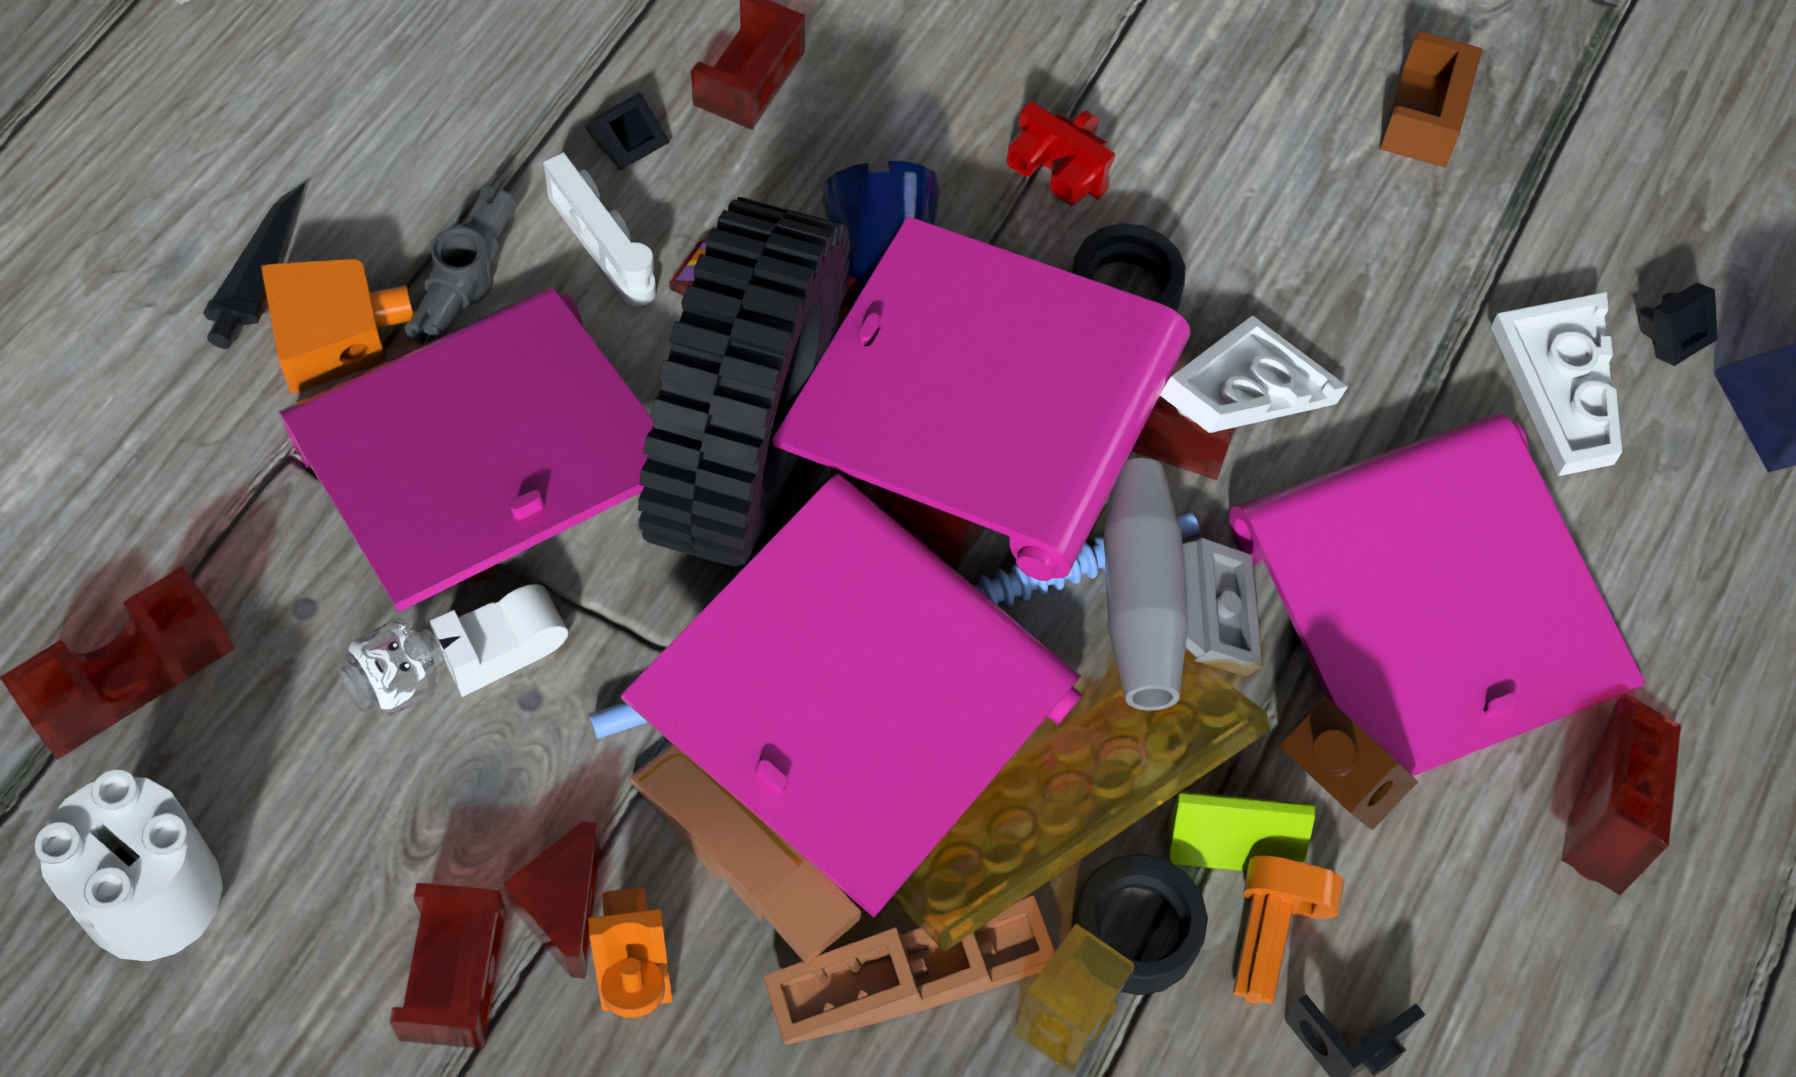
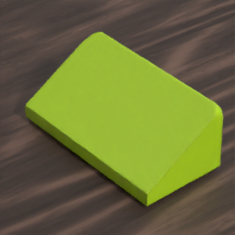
(1233, 829)

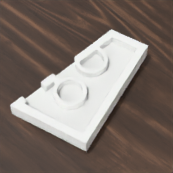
(1564, 377)
(1249, 380)

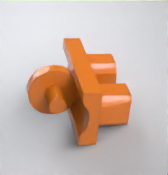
(630, 954)

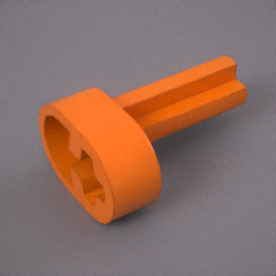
(1277, 891)

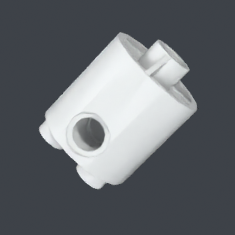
(130, 867)

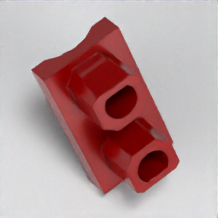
(1064, 147)

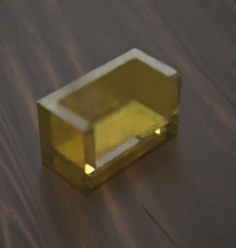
(1073, 998)

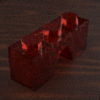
(82, 694)

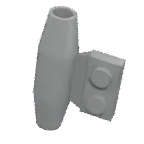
(1171, 593)

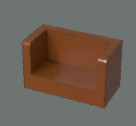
(1431, 99)

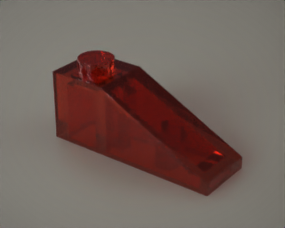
(1626, 797)

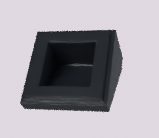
(627, 131)

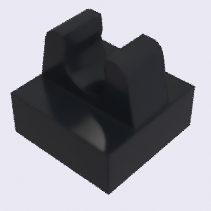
(1681, 323)

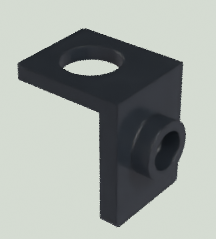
(1338, 1058)

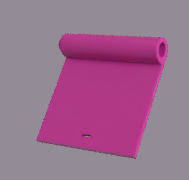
(988, 389)
(474, 445)
(1440, 592)
(853, 692)

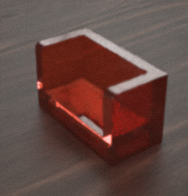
(752, 65)
(452, 966)

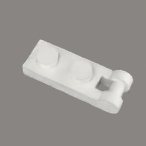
(601, 232)

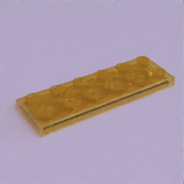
(1073, 798)

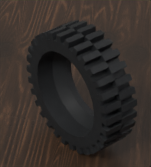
(736, 364)

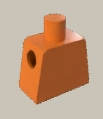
(329, 319)

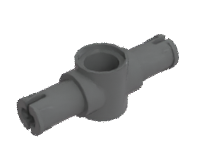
(461, 266)

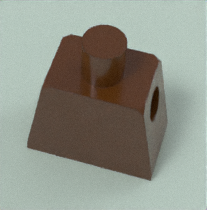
(1347, 763)

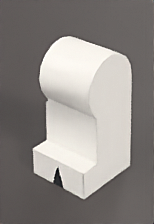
(499, 637)

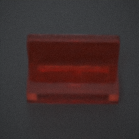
(1182, 441)

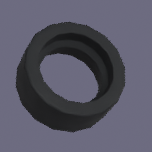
(1139, 246)
(1169, 883)

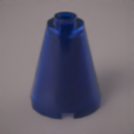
(876, 207)

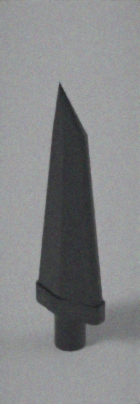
(243, 290)

